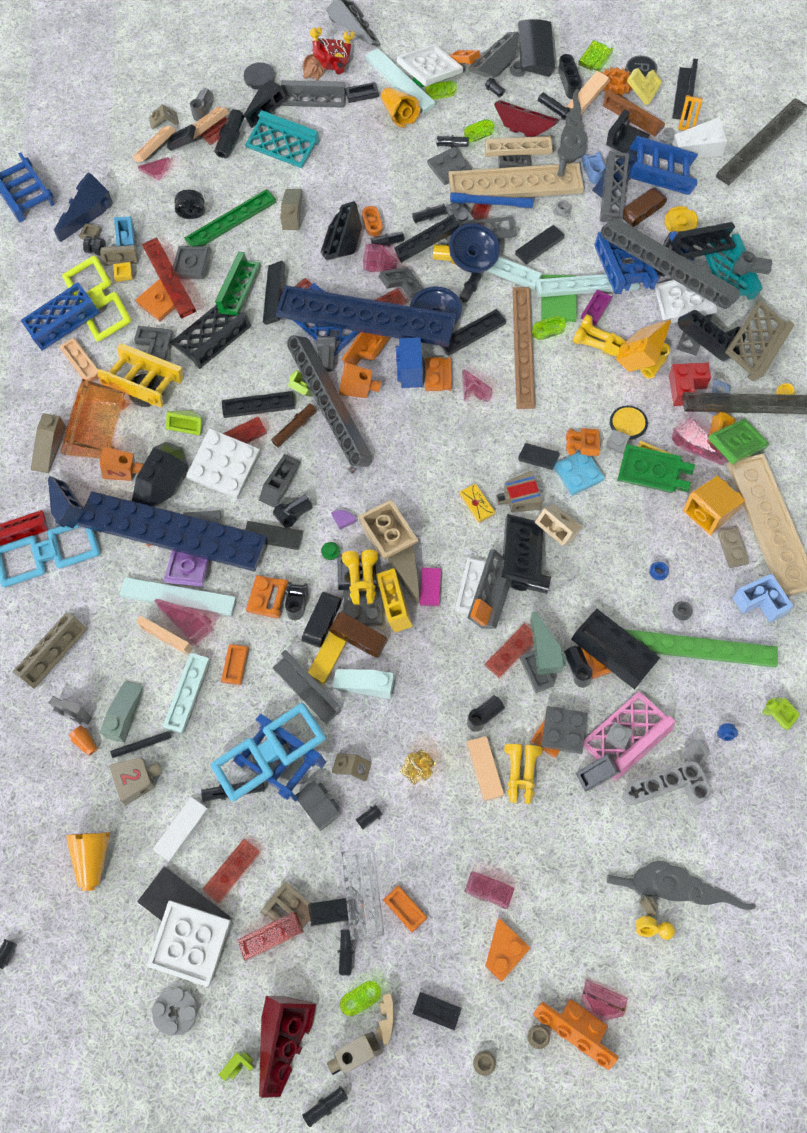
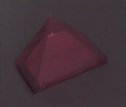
(155, 169)
(603, 1002)

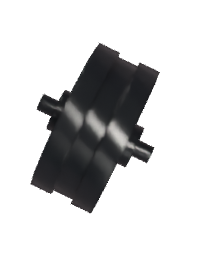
(189, 200)

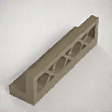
(50, 650)

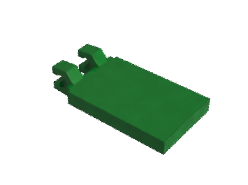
(654, 469)

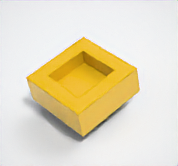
(122, 271)

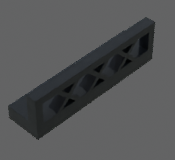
(684, 87)
(701, 237)

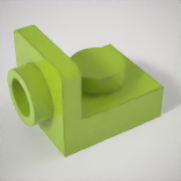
(297, 384)
(781, 711)
(233, 1067)

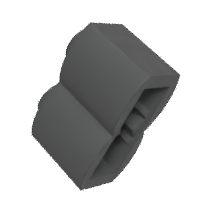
(317, 805)

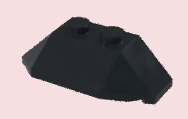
(342, 233)
(160, 474)

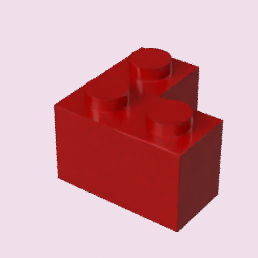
(688, 378)

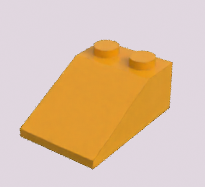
(643, 347)

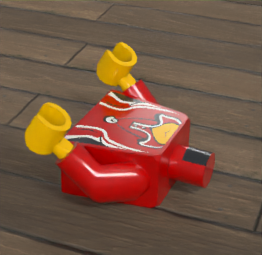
(330, 52)

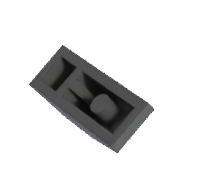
(278, 481)

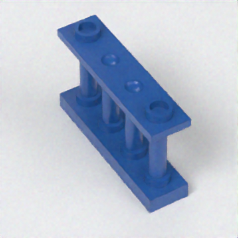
(659, 177)
(11, 199)
(311, 759)

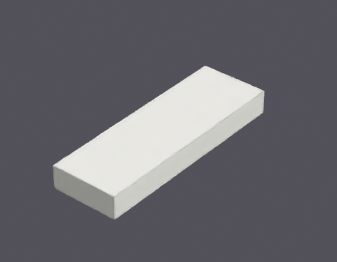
(469, 585)
(180, 829)

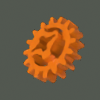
(618, 81)

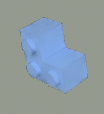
(764, 594)

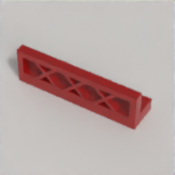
(24, 529)

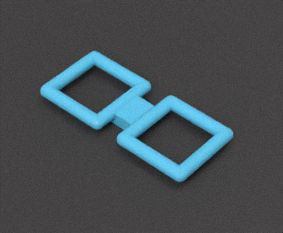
(45, 552)
(267, 752)

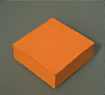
(481, 612)

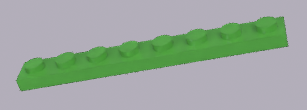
(708, 648)

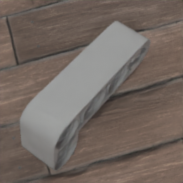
(665, 787)

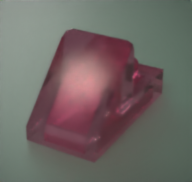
(471, 385)

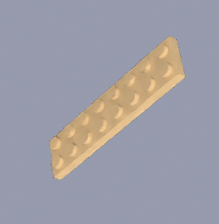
(518, 181)
(771, 523)

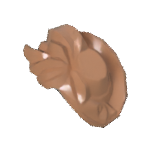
(312, 67)

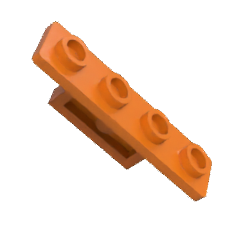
(365, 347)
(580, 1029)

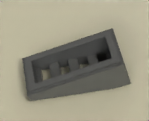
(505, 161)

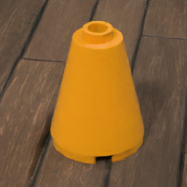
(400, 106)
(88, 857)

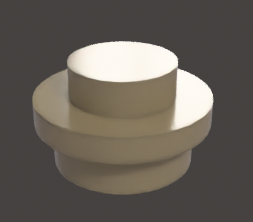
(648, 905)
(538, 1037)
(484, 1063)

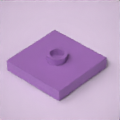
(186, 569)

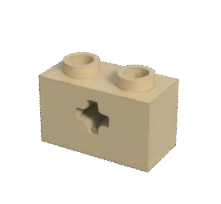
(558, 524)

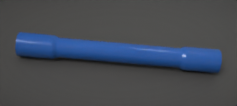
(463, 198)

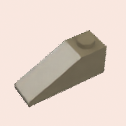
(291, 209)
(47, 442)
(405, 567)

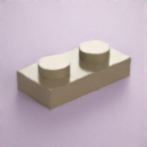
(119, 254)
(733, 548)

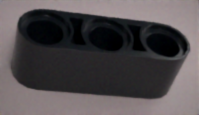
(569, 75)
(321, 619)

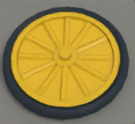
(629, 421)

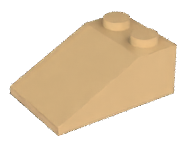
(387, 529)

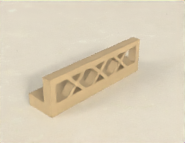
(518, 146)

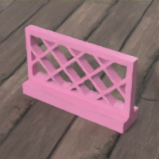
(644, 743)

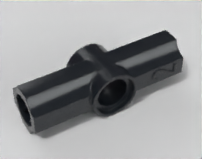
(229, 133)

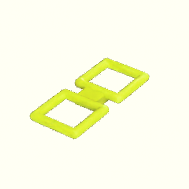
(98, 297)

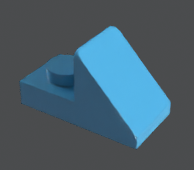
(124, 231)

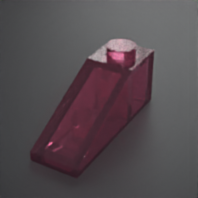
(695, 441)
(187, 620)

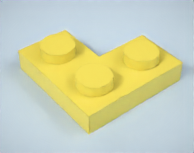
(644, 86)

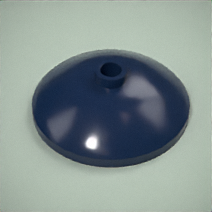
(474, 239)
(438, 299)

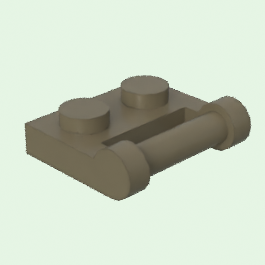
(291, 902)

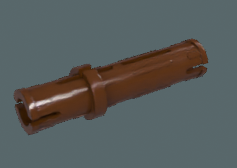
(298, 421)

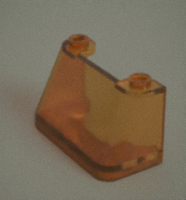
(92, 420)

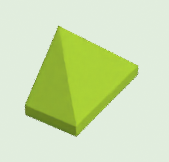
(184, 421)

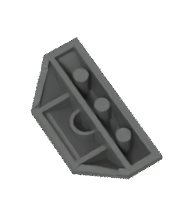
(496, 57)

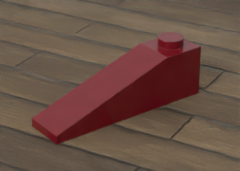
(282, 1030)

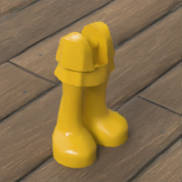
(612, 341)
(368, 560)
(515, 783)

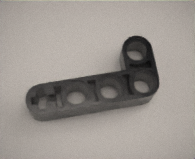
(709, 334)

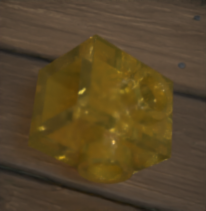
(418, 767)

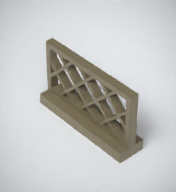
(768, 352)

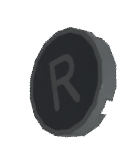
(643, 63)

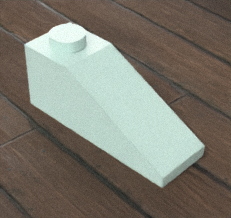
(364, 682)

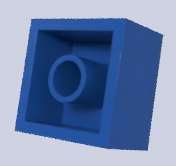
(409, 362)

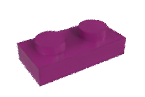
(597, 306)

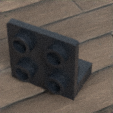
(622, 134)

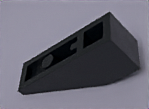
(266, 99)

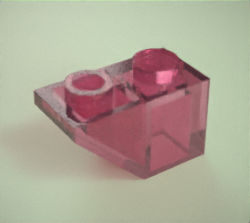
(378, 259)

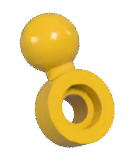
(648, 927)

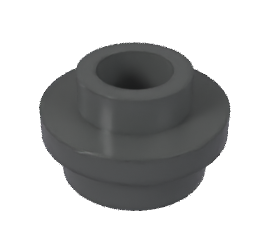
(515, 69)
(685, 606)

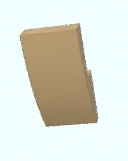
(385, 1029)

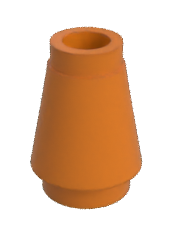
(82, 739)

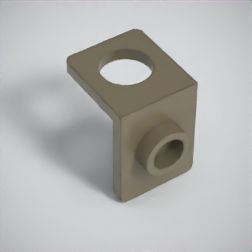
(162, 113)
(348, 765)

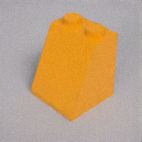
(713, 504)

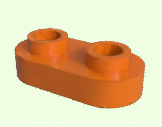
(372, 224)

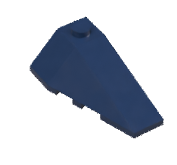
(86, 206)

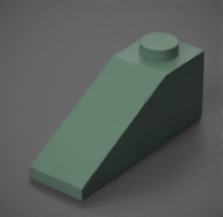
(547, 650)
(121, 712)

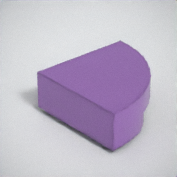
(343, 518)

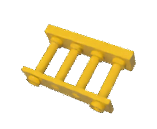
(141, 361)

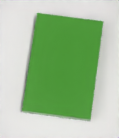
(559, 305)
(738, 441)

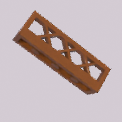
(637, 115)

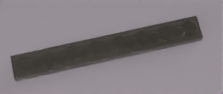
(761, 141)
(744, 403)

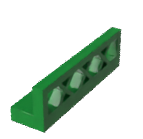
(232, 285)

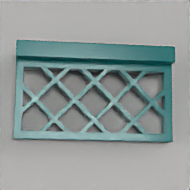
(288, 128)
(749, 282)

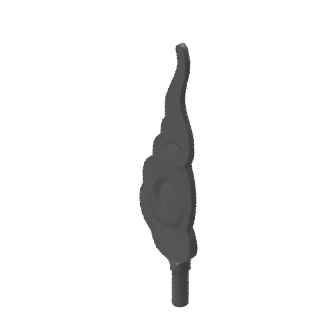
(572, 138)
(675, 885)

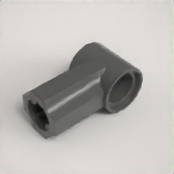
(201, 103)
(749, 263)
(326, 347)

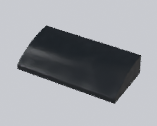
(536, 46)
(615, 648)

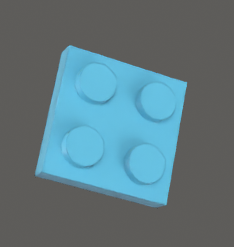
(578, 473)

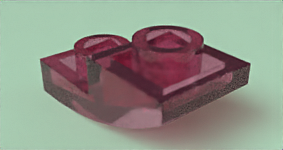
(489, 889)

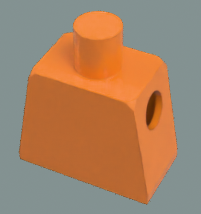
(357, 382)

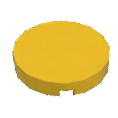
(680, 219)

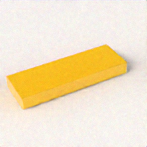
(327, 658)

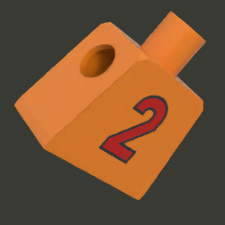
(118, 464)

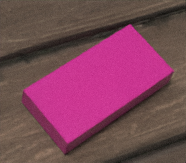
(430, 586)

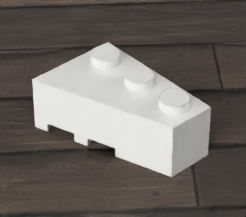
(704, 139)

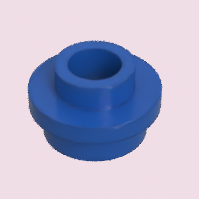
(661, 566)
(727, 732)

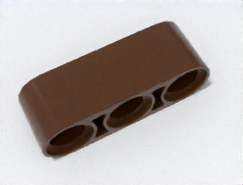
(643, 207)
(358, 634)

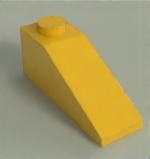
(394, 601)

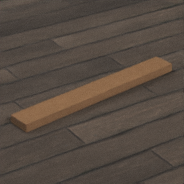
(523, 348)

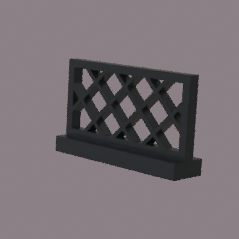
(219, 340)

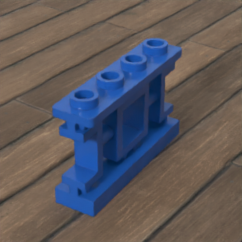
(615, 268)

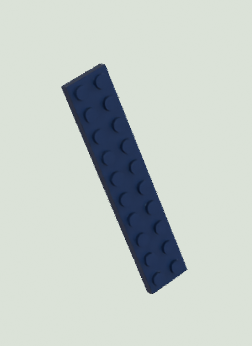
(365, 315)
(173, 531)

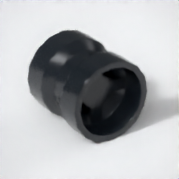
(93, 245)

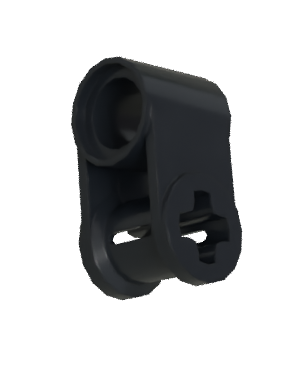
(296, 597)

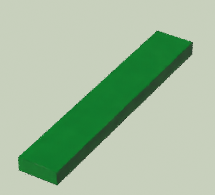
(230, 219)

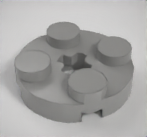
(188, 1012)

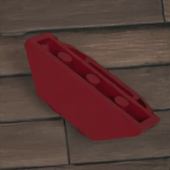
(523, 120)

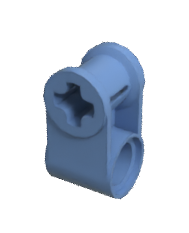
(594, 167)

